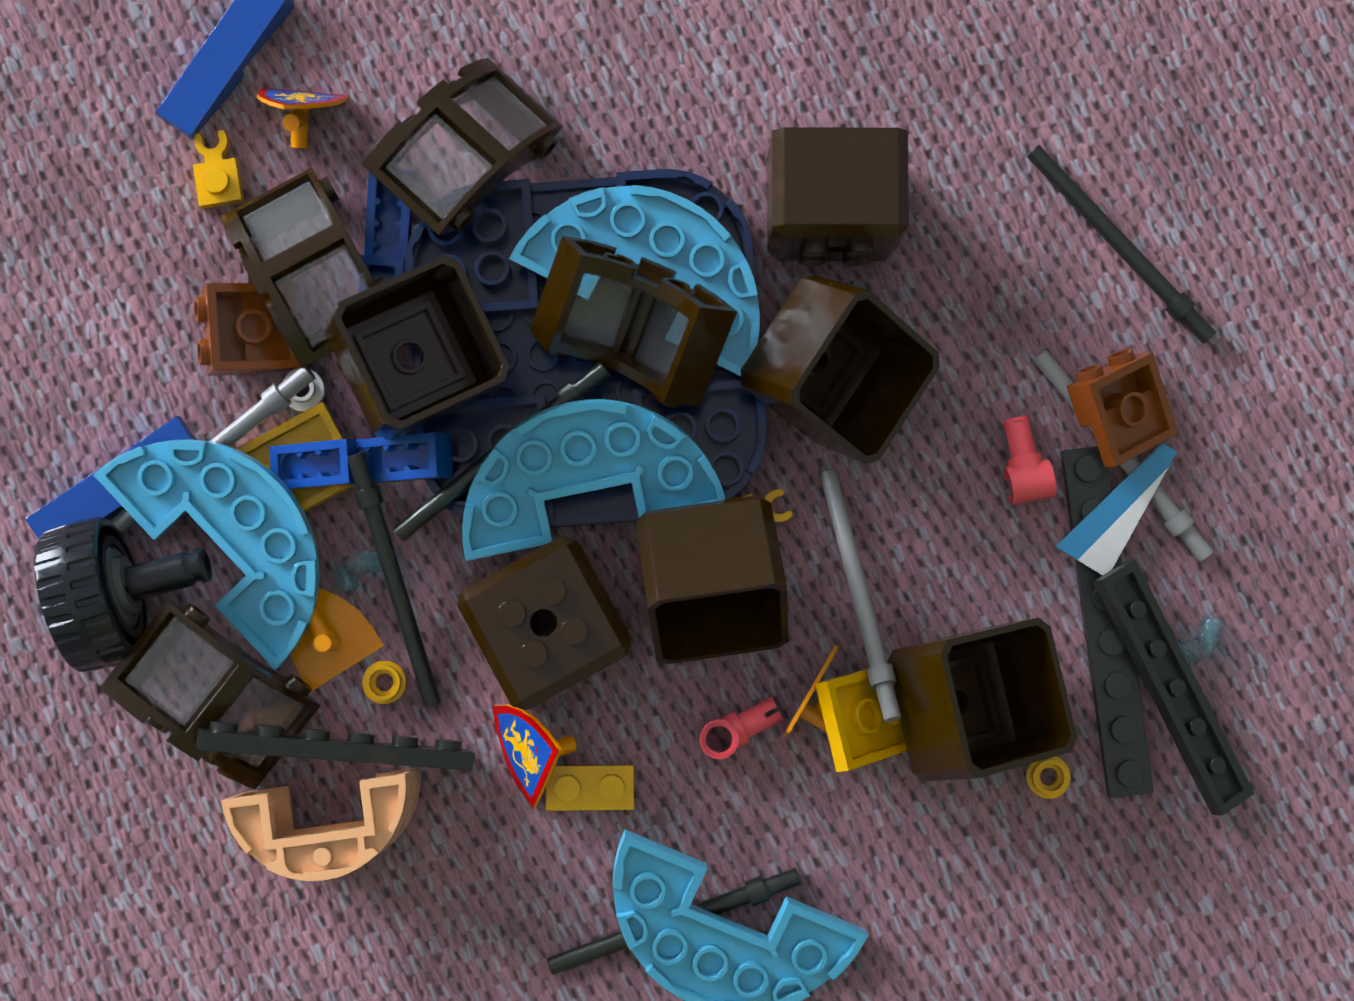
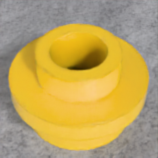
(371, 676)
(1061, 781)

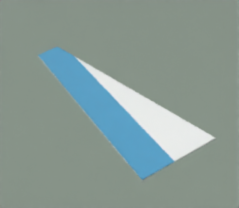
(1106, 530)

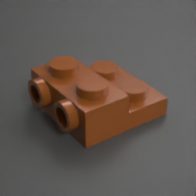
(239, 332)
(1123, 405)

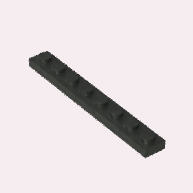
(1110, 664)

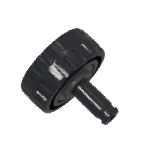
(98, 594)

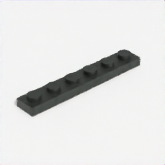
(1173, 687)
(317, 745)

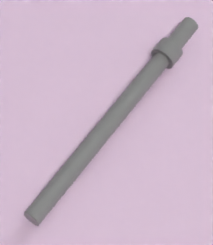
(273, 400)
(1177, 520)
(880, 674)

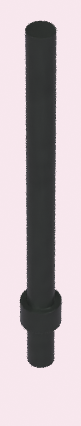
(1178, 305)
(461, 483)
(369, 499)
(755, 892)

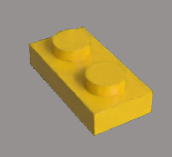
(590, 788)

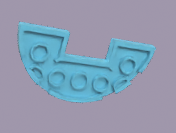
(666, 231)
(574, 452)
(246, 515)
(713, 957)

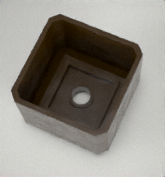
(836, 194)
(439, 317)
(840, 367)
(713, 579)
(587, 630)
(1007, 706)

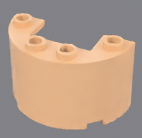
(266, 827)

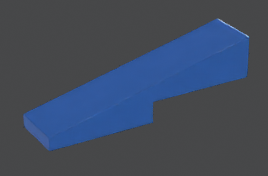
(221, 62)
(386, 226)
(392, 460)
(89, 496)

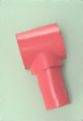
(1027, 472)
(741, 727)

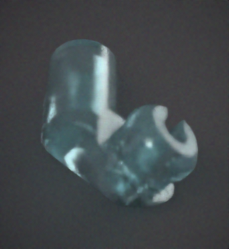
(358, 563)
(1205, 641)

